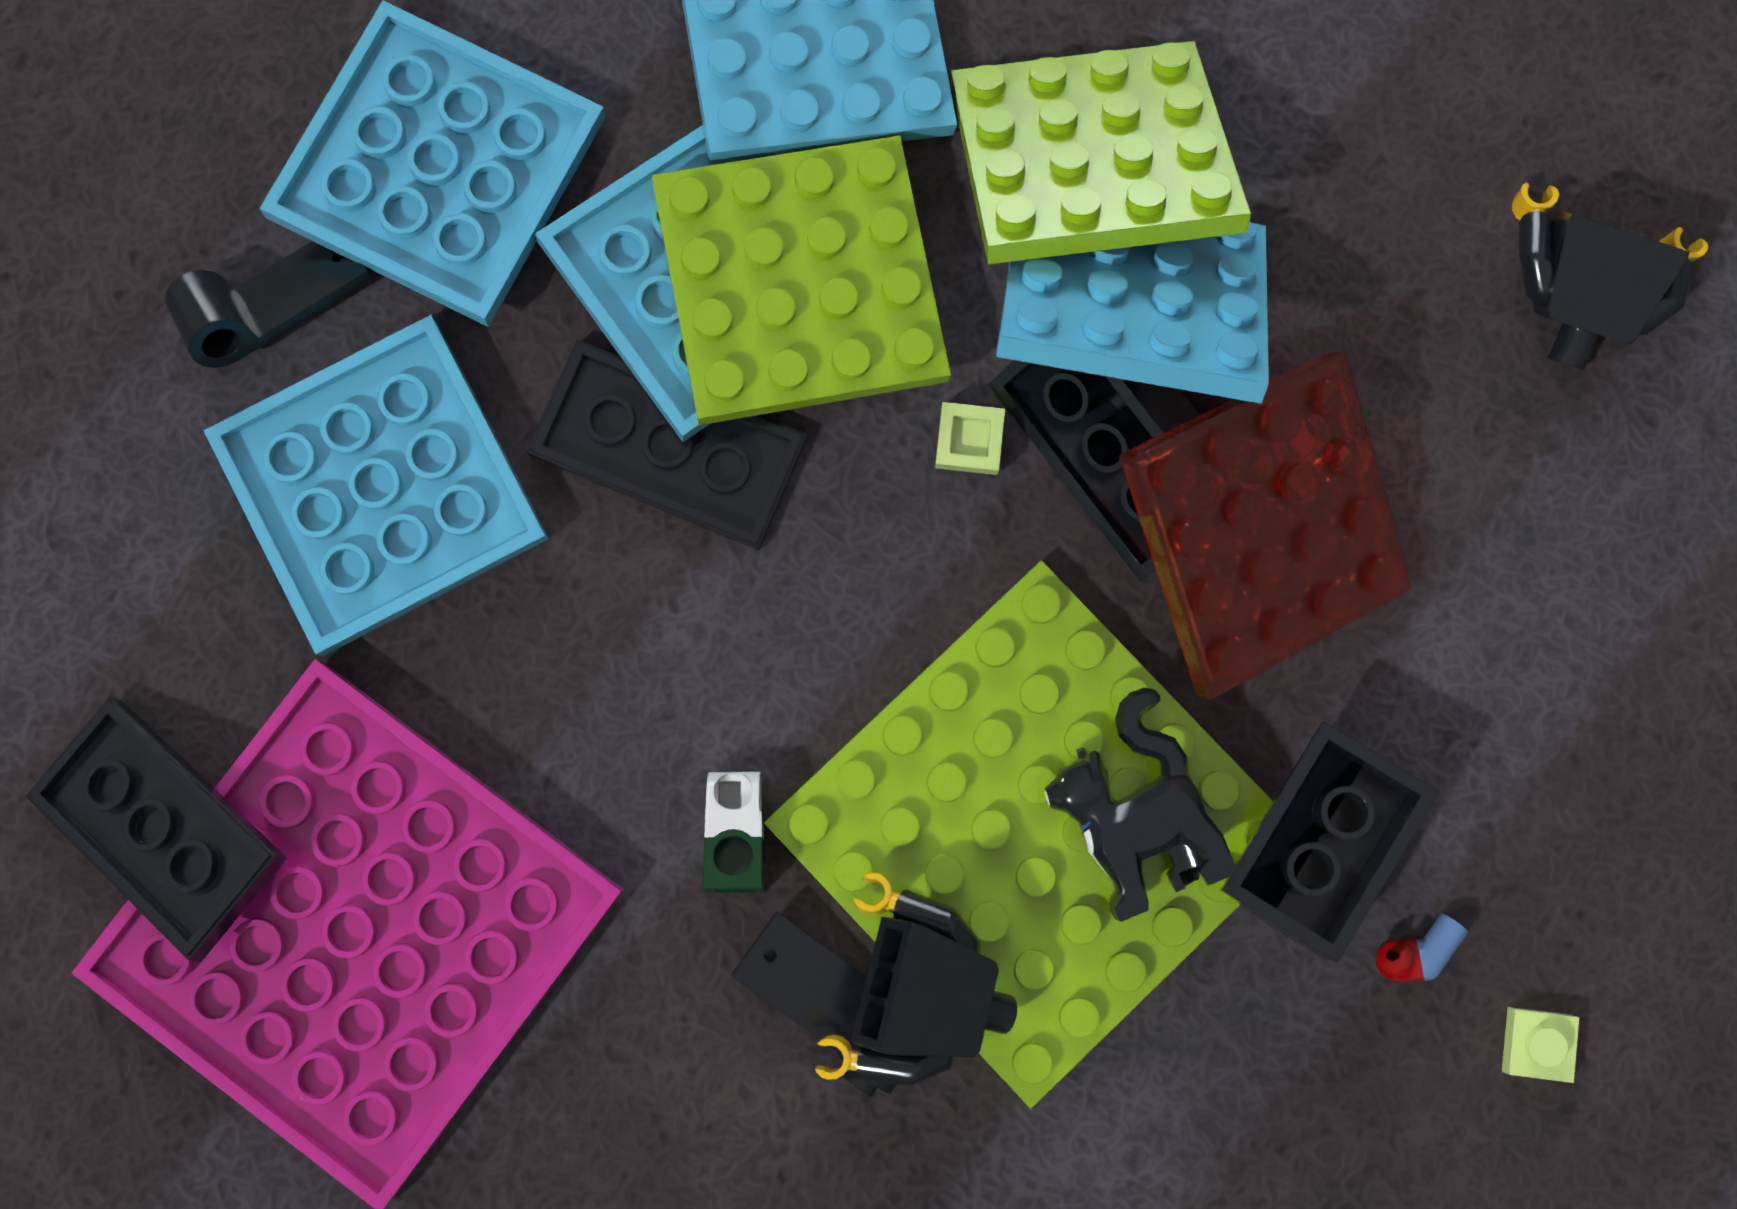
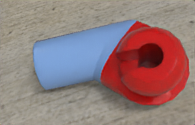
(1421, 958)

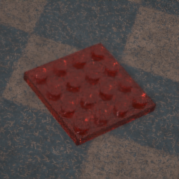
(1267, 524)

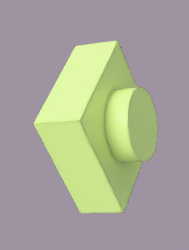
(970, 438)
(1540, 1044)

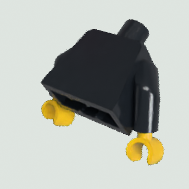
(1598, 276)
(923, 994)

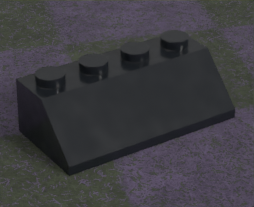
(1081, 430)

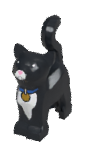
(1147, 822)

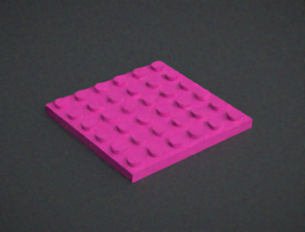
(380, 952)

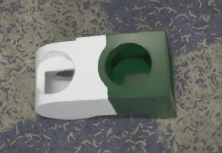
(733, 834)

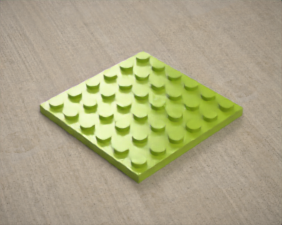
(955, 809)

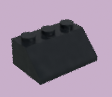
(1329, 842)

